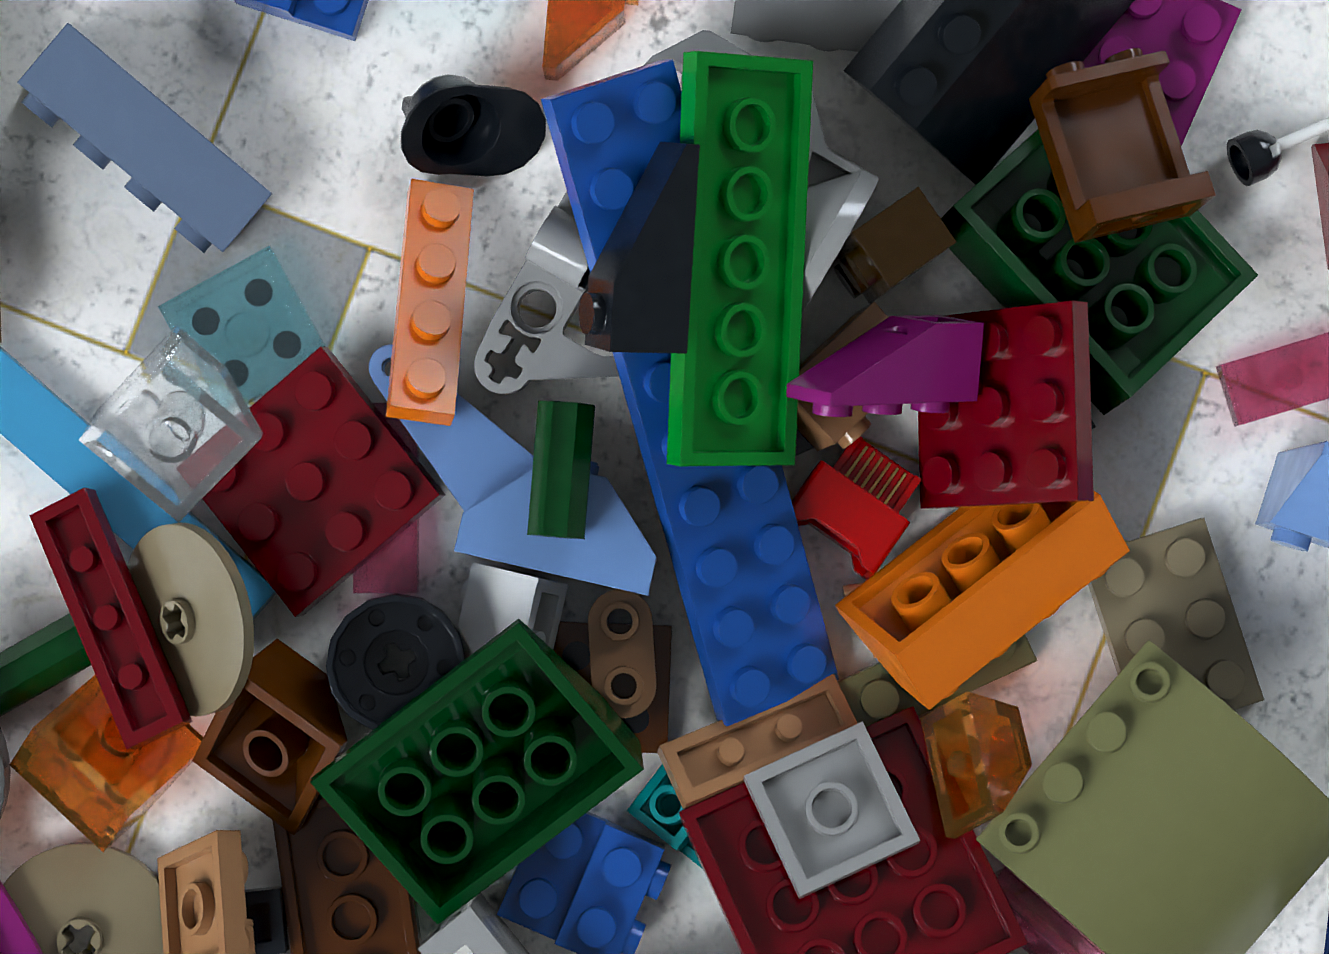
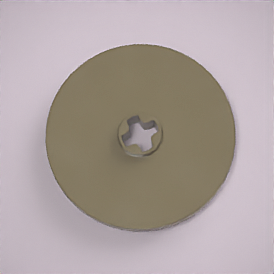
(196, 613)
(92, 888)

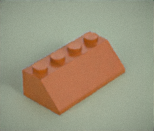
(978, 588)

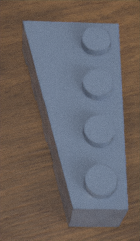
(143, 137)

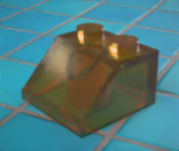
(90, 775)

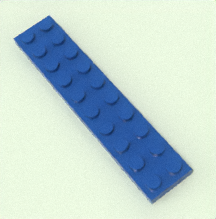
(723, 525)

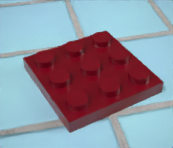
(1031, 417)
(320, 484)

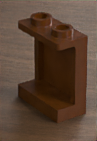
(1115, 146)

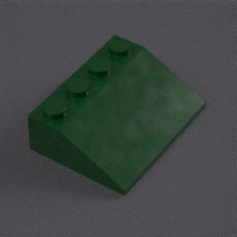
(1142, 285)
(481, 770)

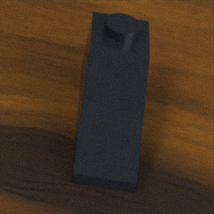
(645, 270)

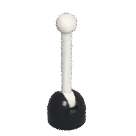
(1258, 153)

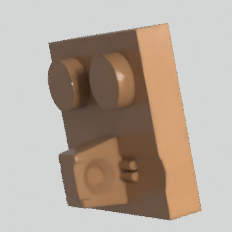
(205, 897)

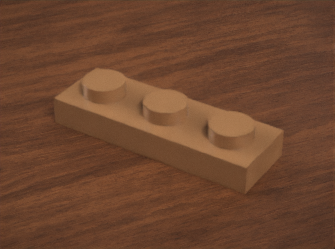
(720, 755)

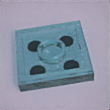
(248, 322)

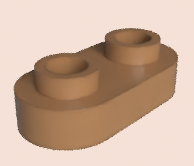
(623, 653)

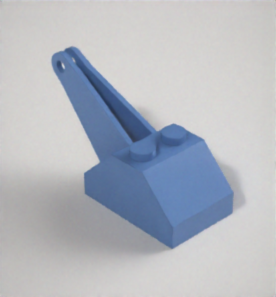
(493, 486)

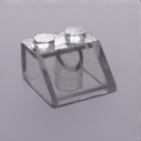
(174, 425)

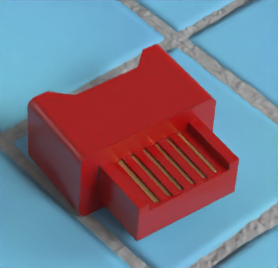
(857, 504)

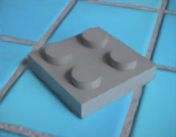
(831, 809)

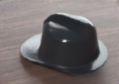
(470, 128)

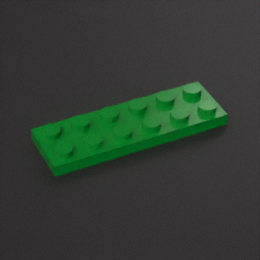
(746, 260)

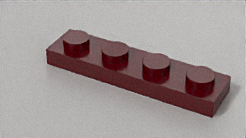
(110, 618)

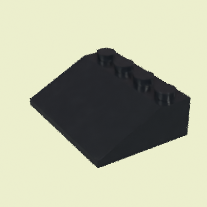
(969, 66)

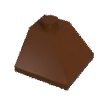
(276, 736)

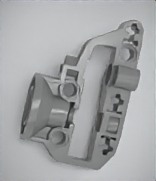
(559, 265)

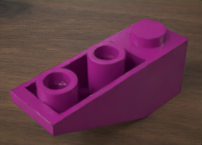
(897, 363)

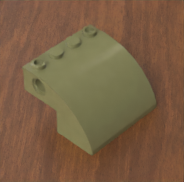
(1164, 820)

